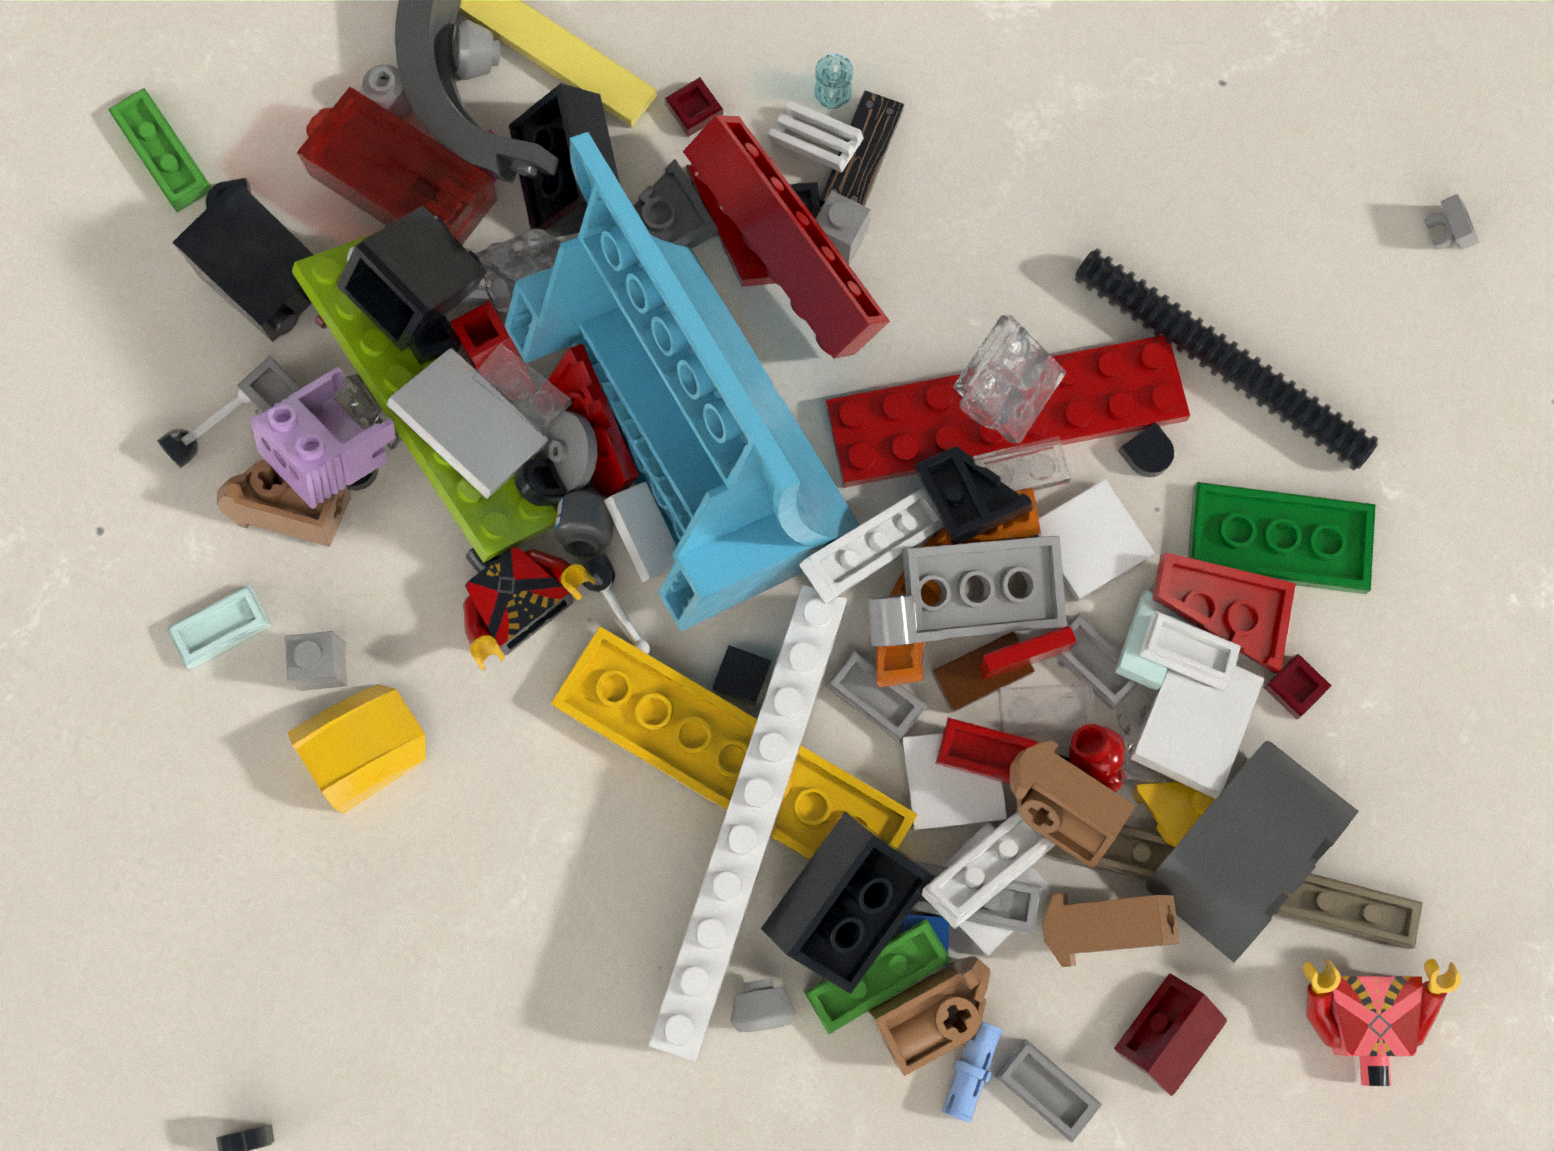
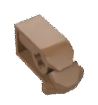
(268, 502)
(1067, 803)
(1108, 925)
(916, 1021)

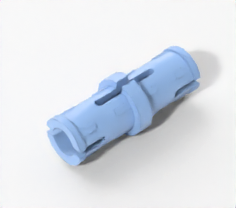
(972, 1072)

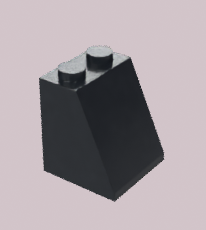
(247, 260)
(410, 276)

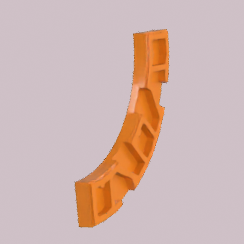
(905, 662)

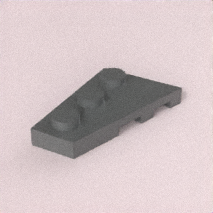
(675, 211)

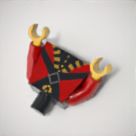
(516, 598)

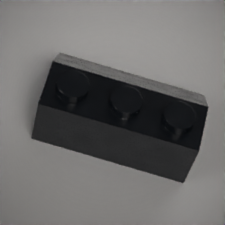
(565, 112)
(846, 903)

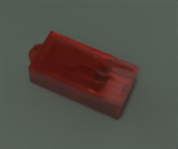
(393, 166)

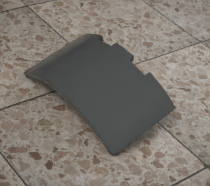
(1249, 848)

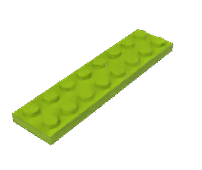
(489, 523)

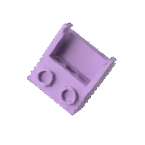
(318, 442)

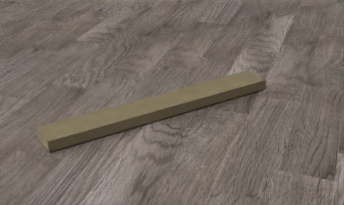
(1316, 901)

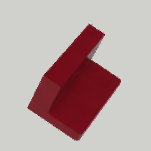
(1171, 1033)

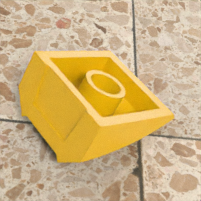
(360, 745)

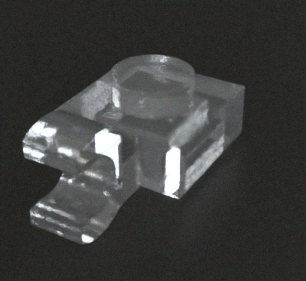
(361, 405)

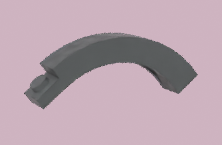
(426, 71)

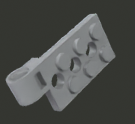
(909, 620)

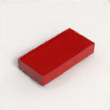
(1027, 652)
(979, 749)

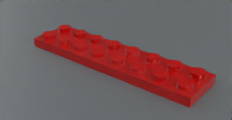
(1101, 396)

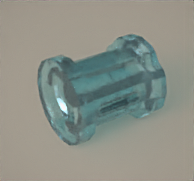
(825, 74)

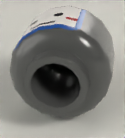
(583, 522)

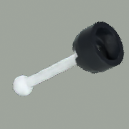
(182, 444)
(604, 574)

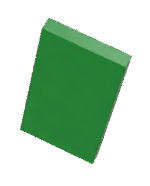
(1284, 536)

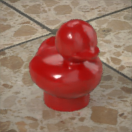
(1098, 753)

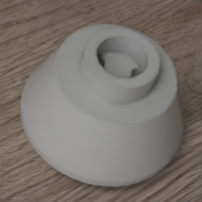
(474, 50)
(385, 88)
(761, 1007)

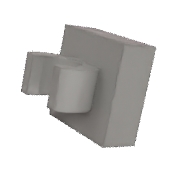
(1457, 223)

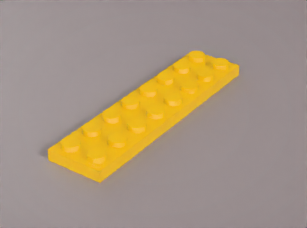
(705, 741)

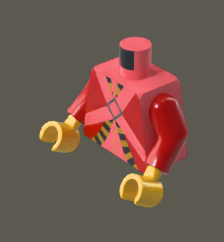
(1376, 1014)

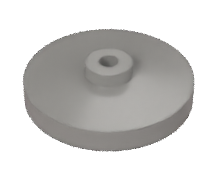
(572, 450)

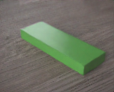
(160, 150)
(896, 968)

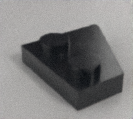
(967, 495)

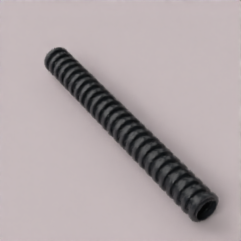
(1226, 359)

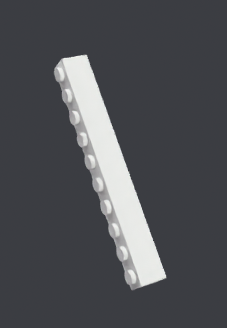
(747, 826)

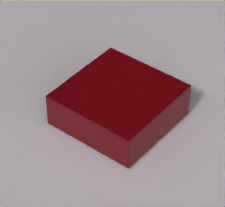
(693, 106)
(1297, 686)

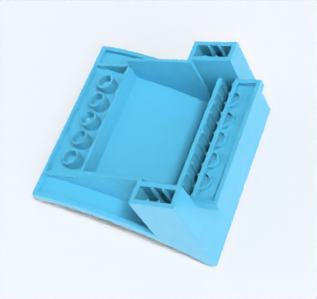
(688, 399)

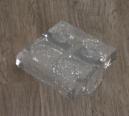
(514, 260)
(1008, 380)

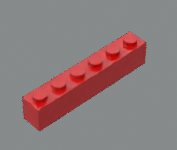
(785, 236)

